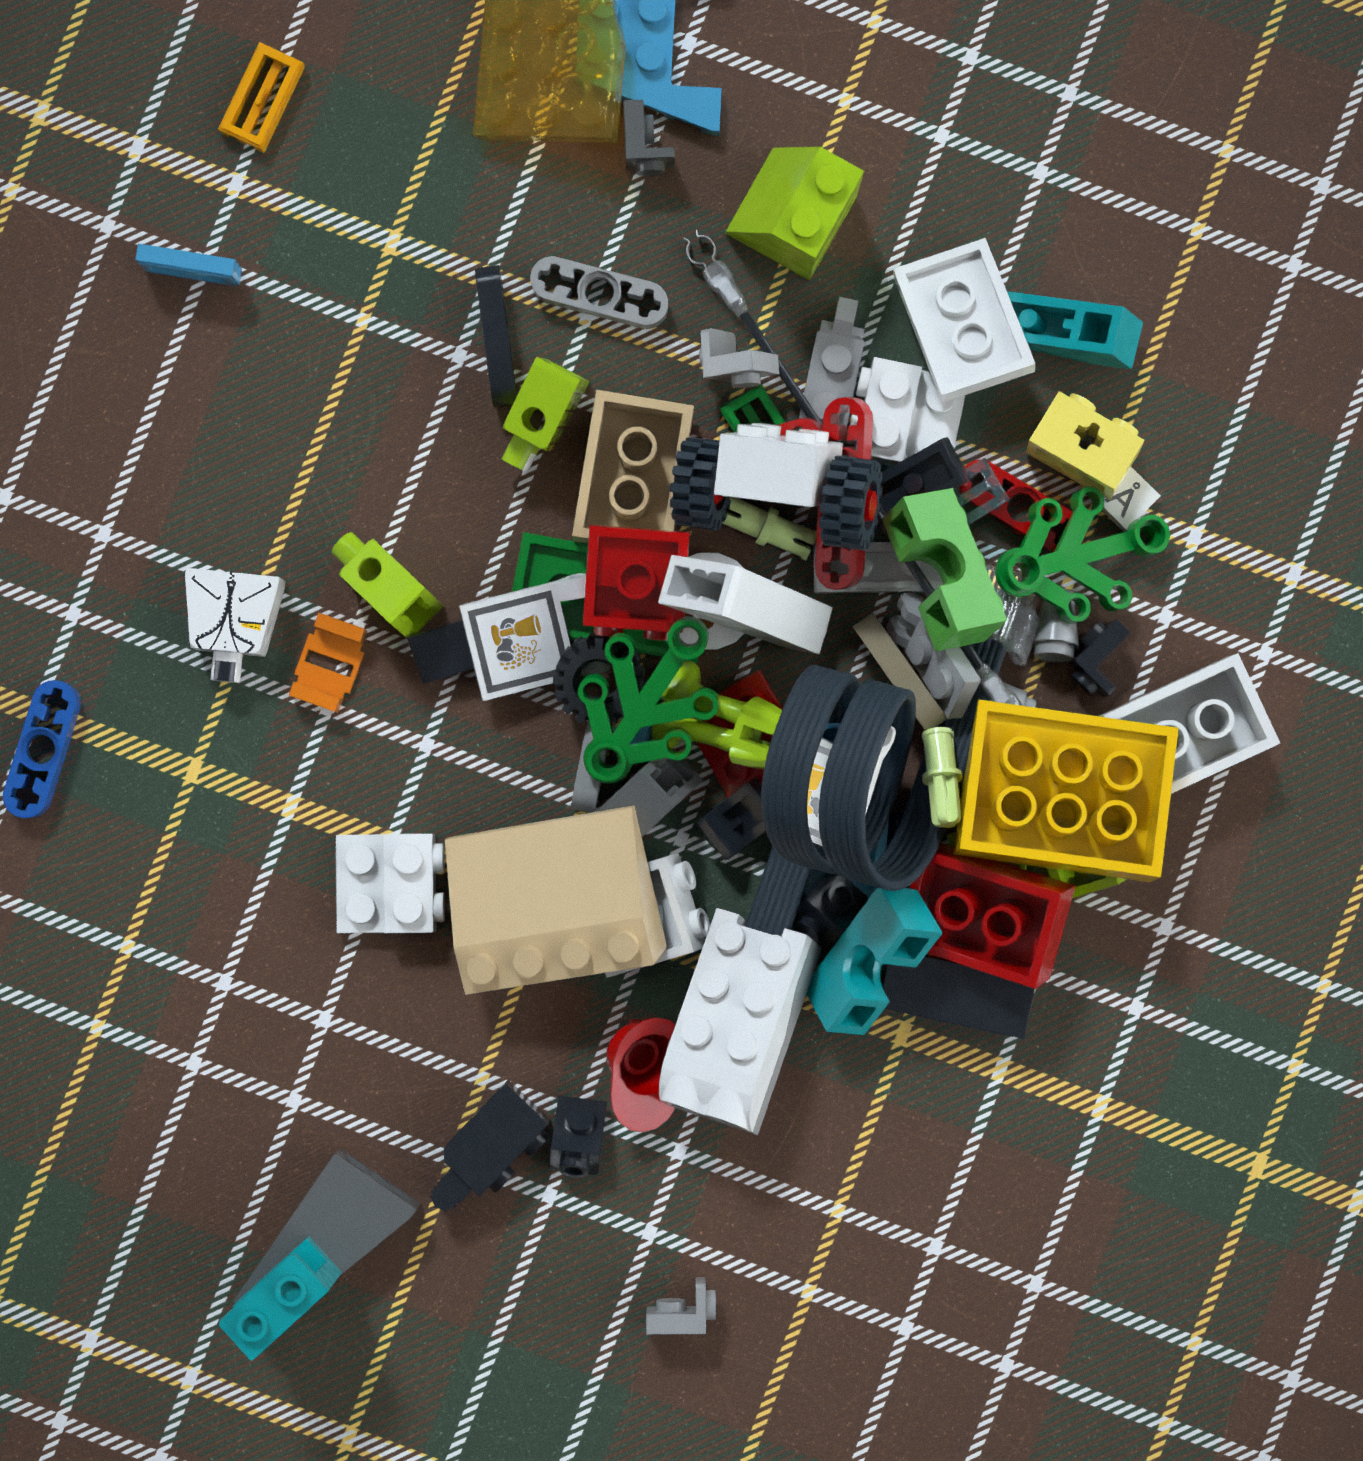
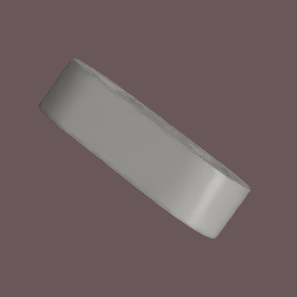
(586, 788)

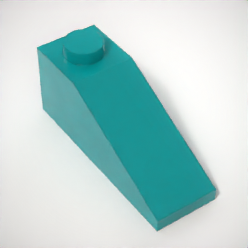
(1078, 329)

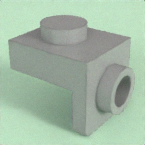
(725, 364)

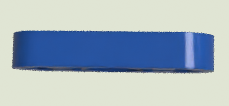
(22, 757)

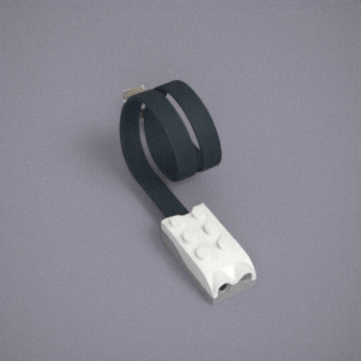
(758, 969)

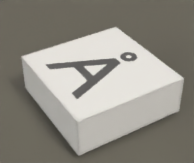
(1130, 500)

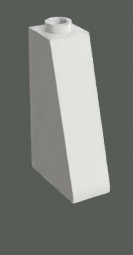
(745, 603)

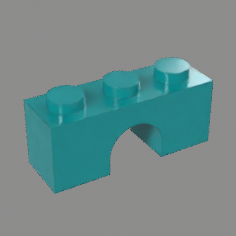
(887, 930)

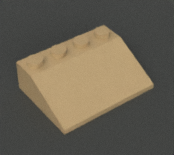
(552, 901)

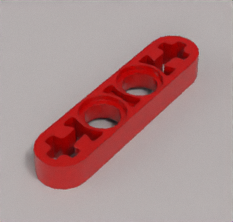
(863, 435)

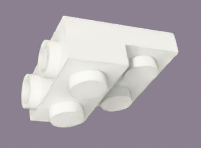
(905, 410)
(388, 883)
(681, 921)

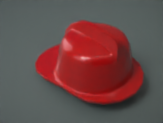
(636, 1063)

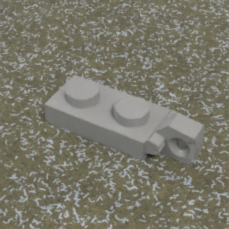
(835, 360)

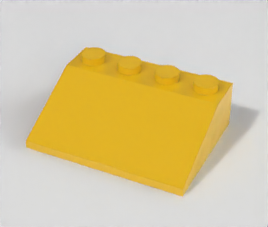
(1067, 791)

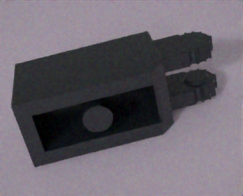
(488, 1145)

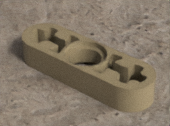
(899, 670)

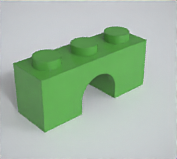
(936, 531)

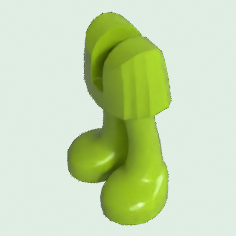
(749, 718)

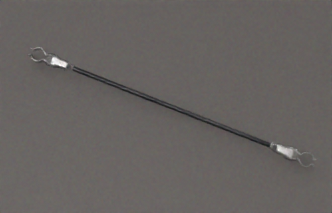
(722, 282)

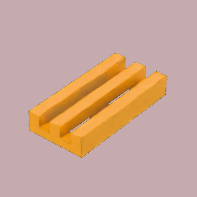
(278, 106)

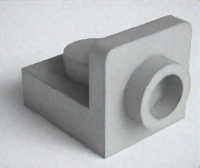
(674, 1317)

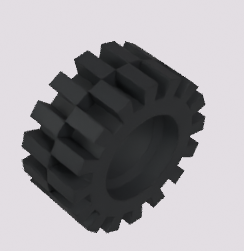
(568, 675)

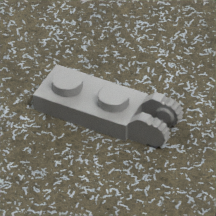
(945, 672)

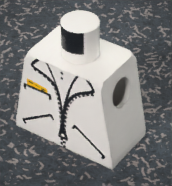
(231, 617)

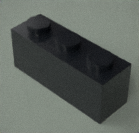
(958, 996)

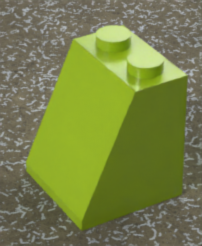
(796, 206)

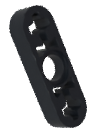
(496, 335)

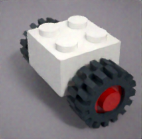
(778, 469)

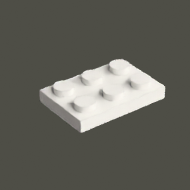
(964, 320)

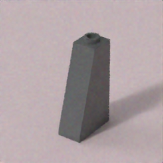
(343, 1213)

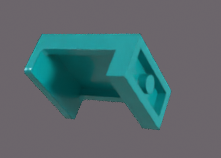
(280, 1298)

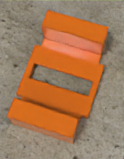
(335, 640)

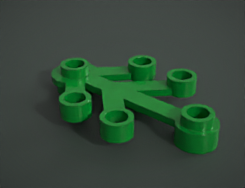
(1072, 556)
(641, 707)

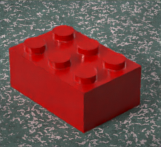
(995, 915)

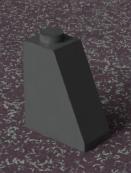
(655, 791)

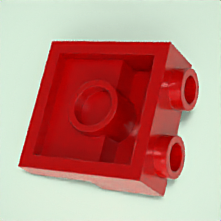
(627, 578)

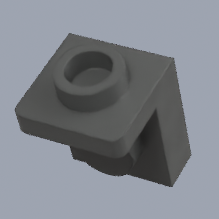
(637, 134)

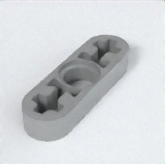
(561, 294)

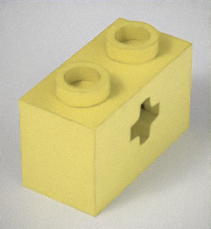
(1102, 464)

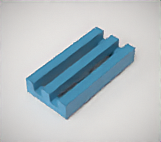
(188, 265)

